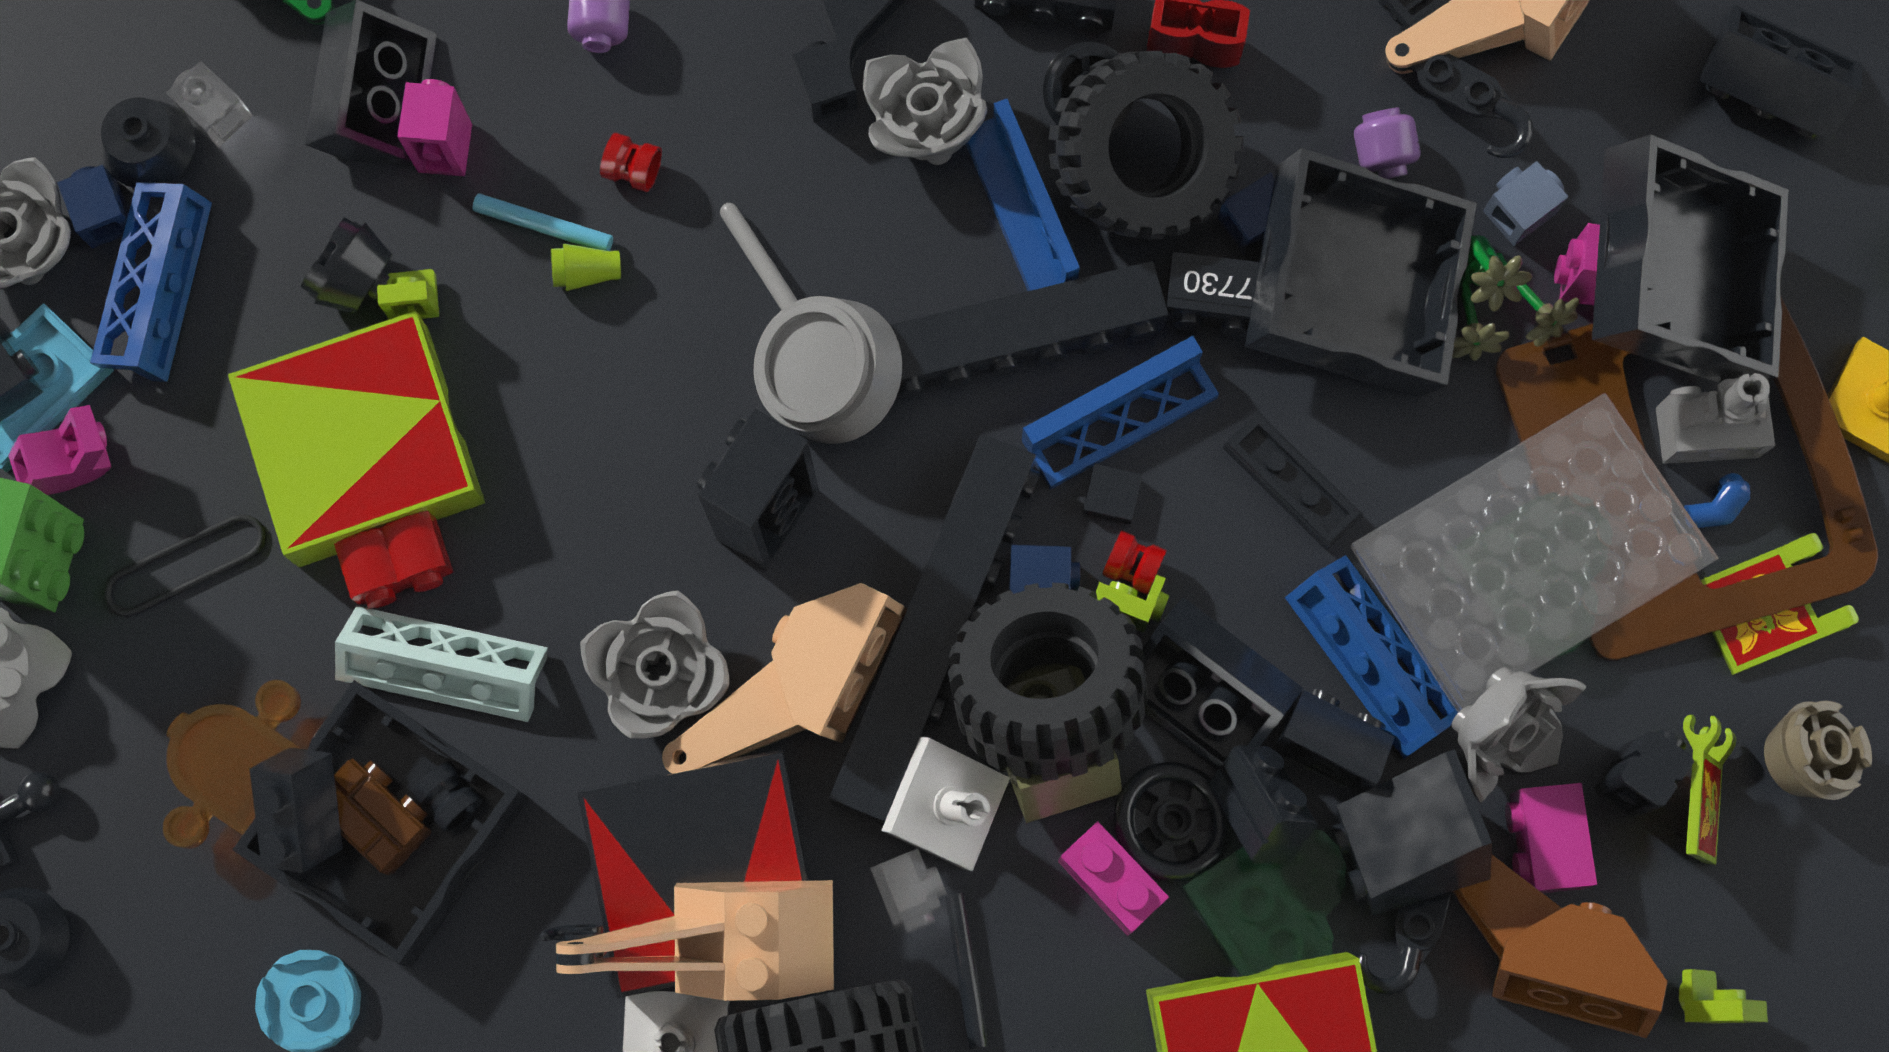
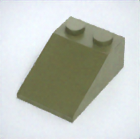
(1050, 797)

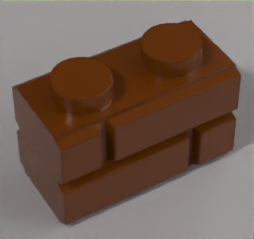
(375, 818)

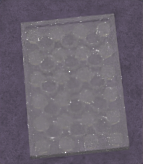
(1533, 551)

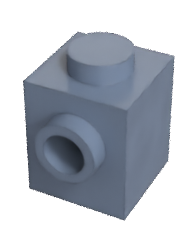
(1525, 201)

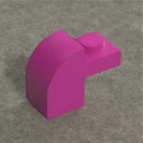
(63, 456)

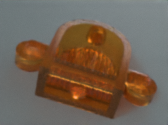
(213, 756)

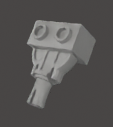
(1716, 424)

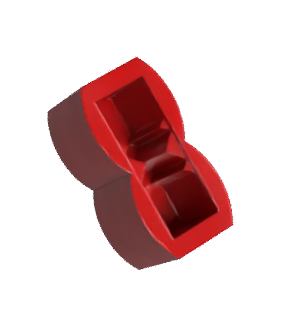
(1206, 31)
(394, 559)

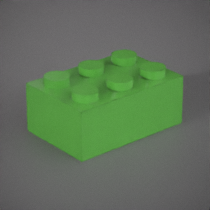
(35, 546)

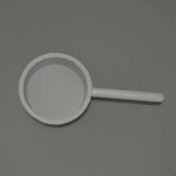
(822, 360)

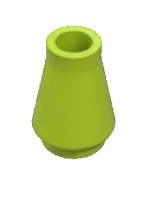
(583, 266)

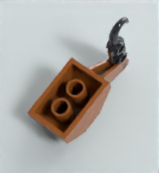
(1550, 956)

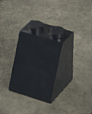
(1414, 836)

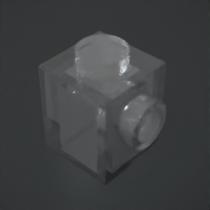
(209, 103)
(909, 890)

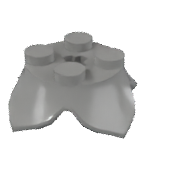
(943, 85)
(33, 206)
(620, 651)
(29, 664)
(1513, 726)

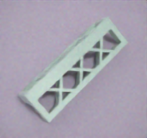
(435, 669)

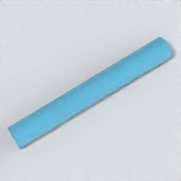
(542, 223)

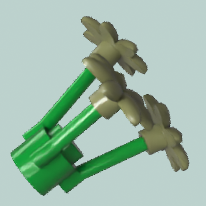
(1499, 280)

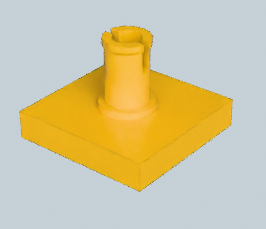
(1862, 398)

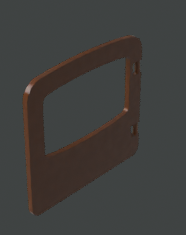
(1546, 393)

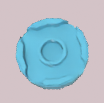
(308, 1001)

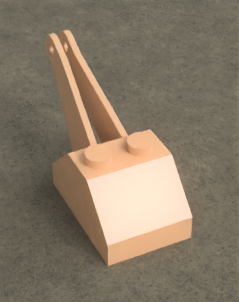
(816, 679)

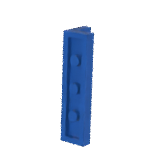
(1021, 201)
(162, 280)
(1111, 396)
(1370, 658)

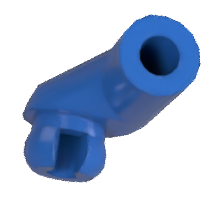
(1726, 506)

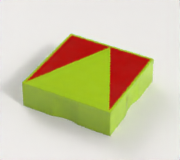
(354, 436)
(1284, 1009)

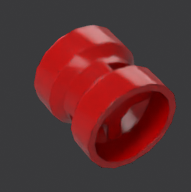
(630, 162)
(1123, 559)

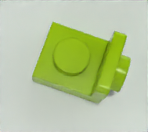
(409, 293)
(1136, 608)
(1708, 1005)

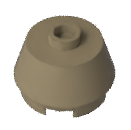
(1817, 752)

